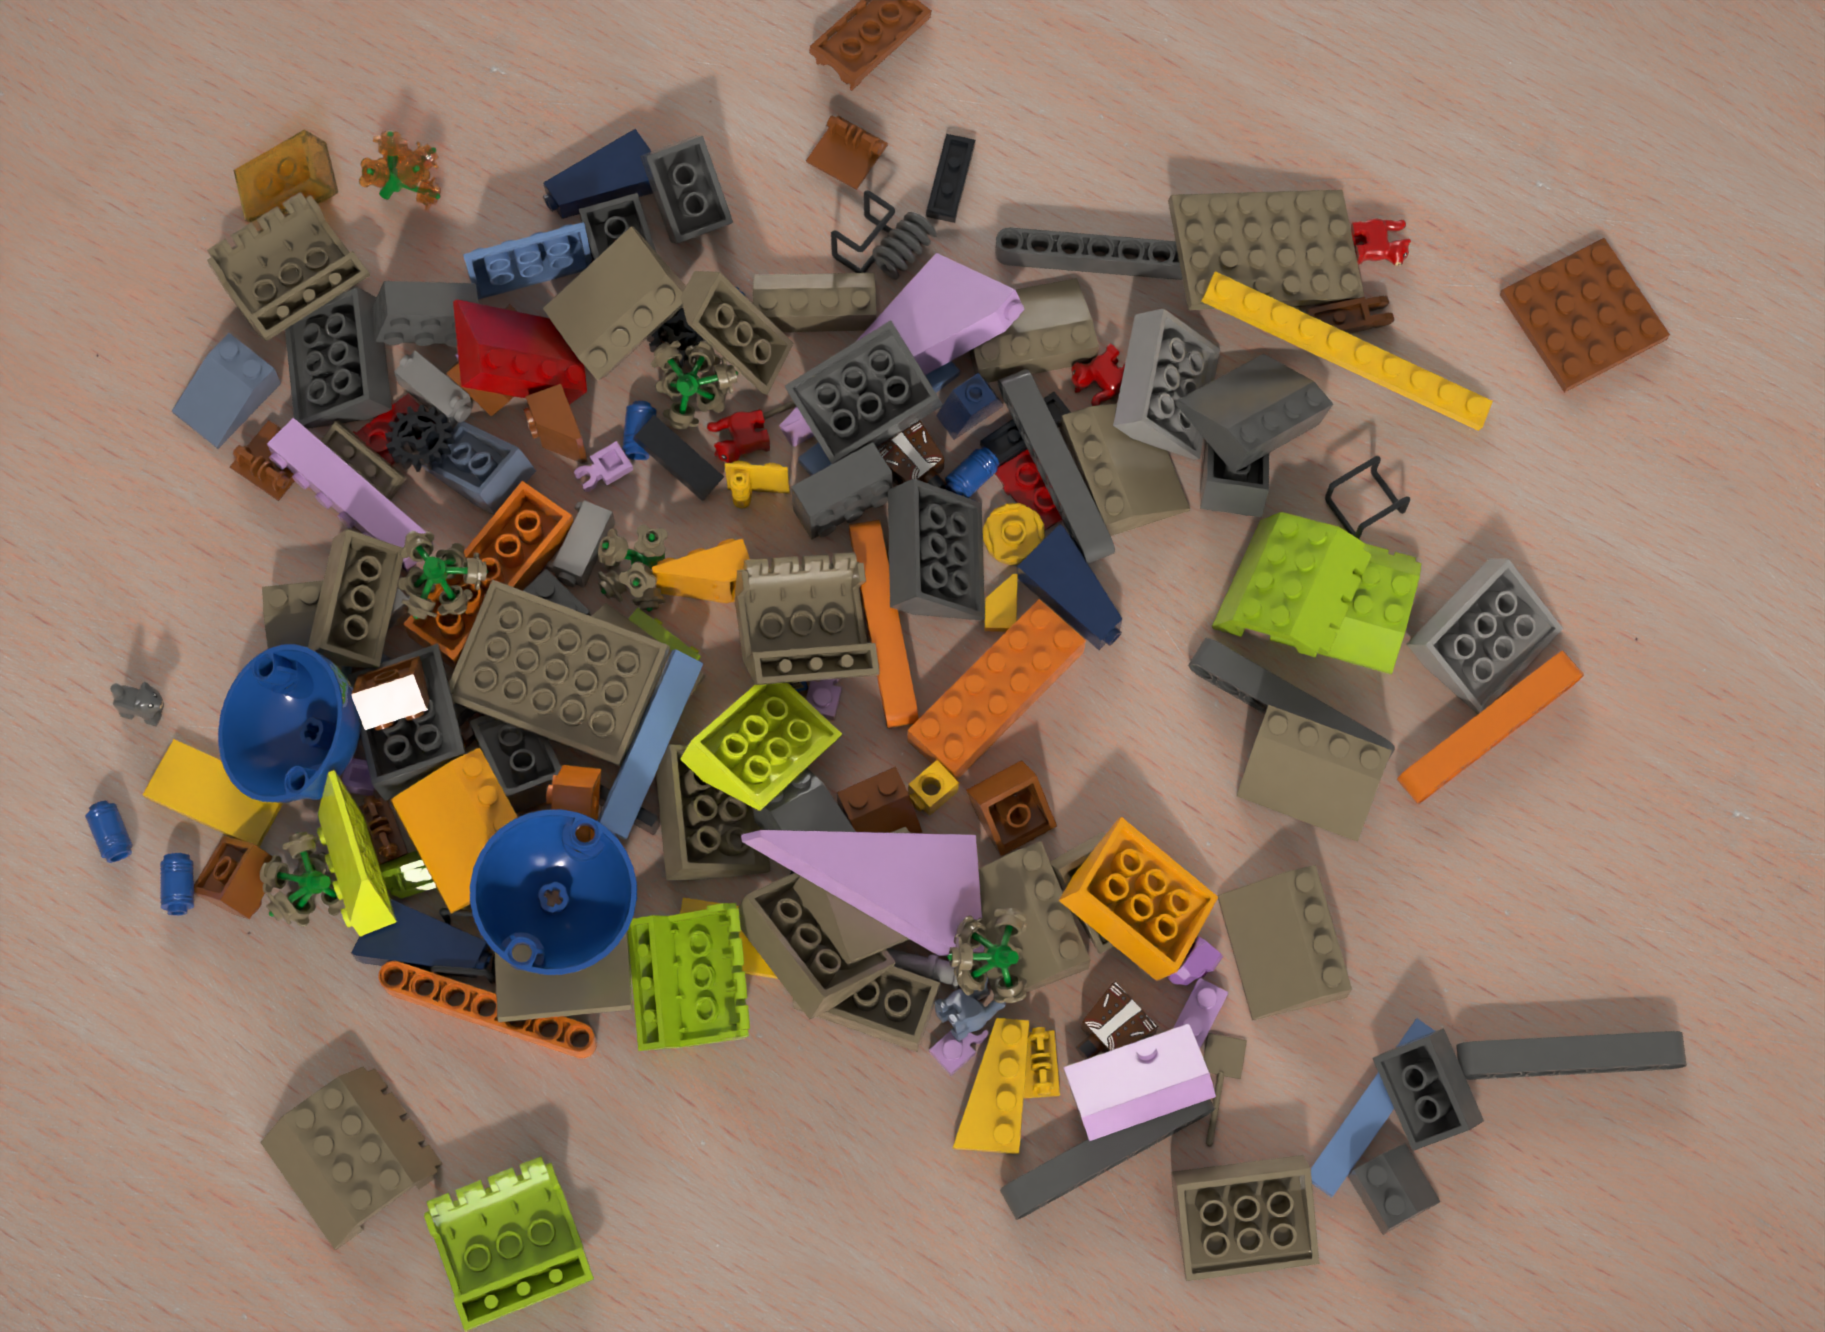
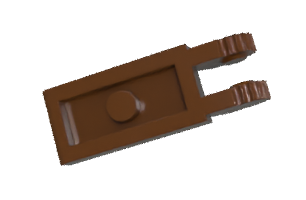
(1354, 314)

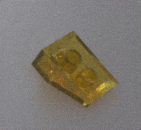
(283, 171)

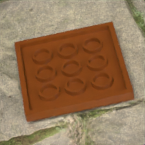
(1584, 314)

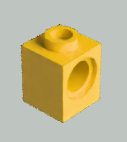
(936, 775)

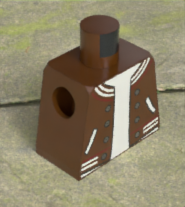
(914, 456)
(1114, 1023)

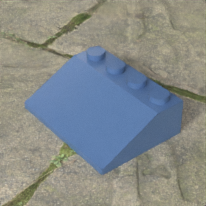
(529, 260)

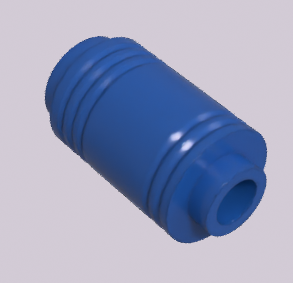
(635, 418)
(972, 472)
(109, 831)
(176, 883)

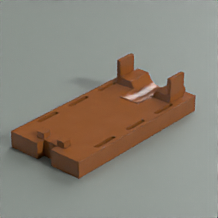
(868, 36)

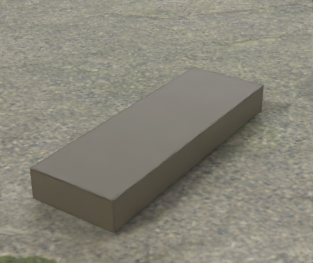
(364, 460)

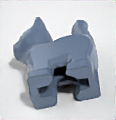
(966, 1012)

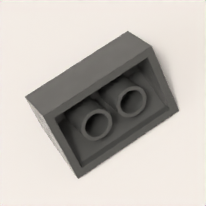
(1428, 1089)

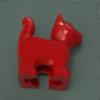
(1376, 244)
(1103, 371)
(742, 430)

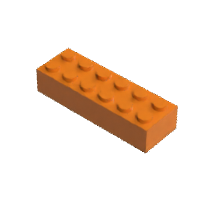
(515, 549)
(996, 690)

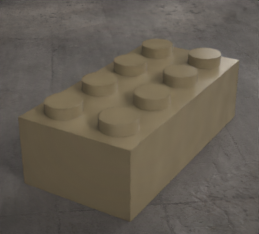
(889, 1008)

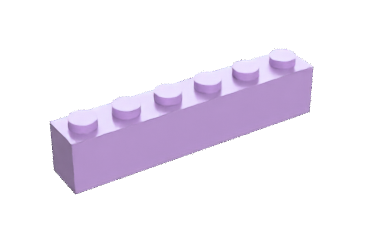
(340, 487)

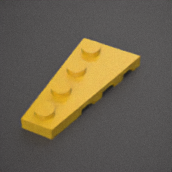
(997, 1097)

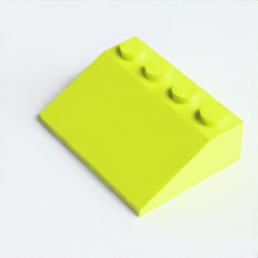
(760, 744)
(353, 860)

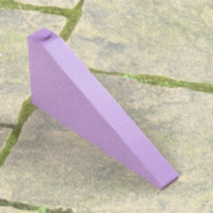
(939, 318)
(901, 879)

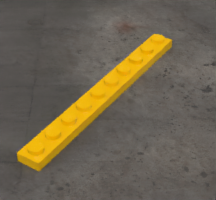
(1347, 351)

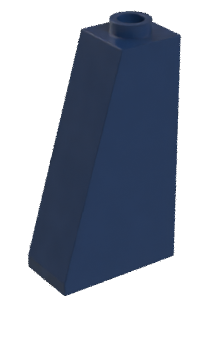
(600, 177)
(968, 406)
(1070, 588)
(422, 944)

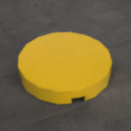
(1012, 533)

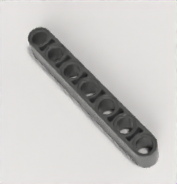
(1085, 245)
(1056, 466)
(1262, 688)
(1572, 1055)
(1093, 1159)

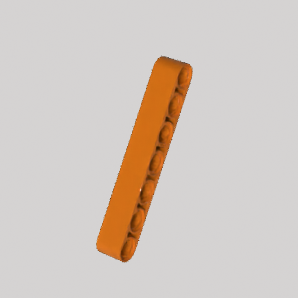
(884, 625)
(1490, 727)
(473, 1002)

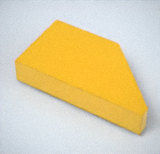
(1002, 606)

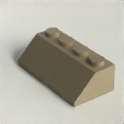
(817, 301)
(735, 328)
(356, 600)

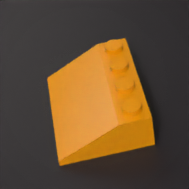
(452, 819)
(1139, 900)

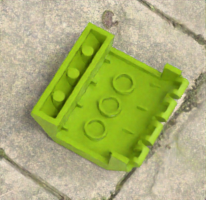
(1294, 582)
(1377, 612)
(688, 978)
(507, 1243)

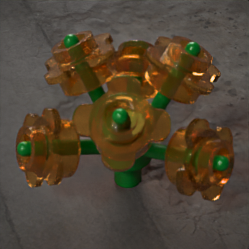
(397, 172)

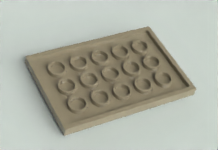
(1274, 242)
(557, 672)

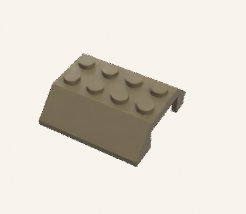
(285, 266)
(803, 619)
(350, 1153)

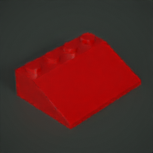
(514, 353)

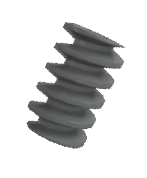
(902, 242)

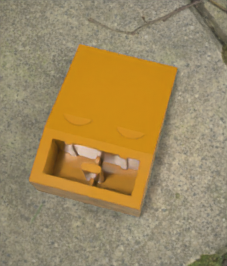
(703, 572)

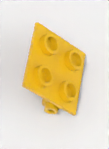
(744, 478)
(1041, 1065)

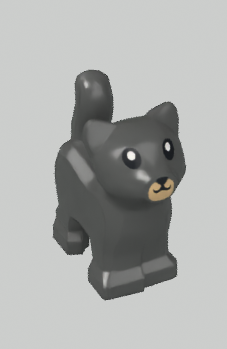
(139, 702)

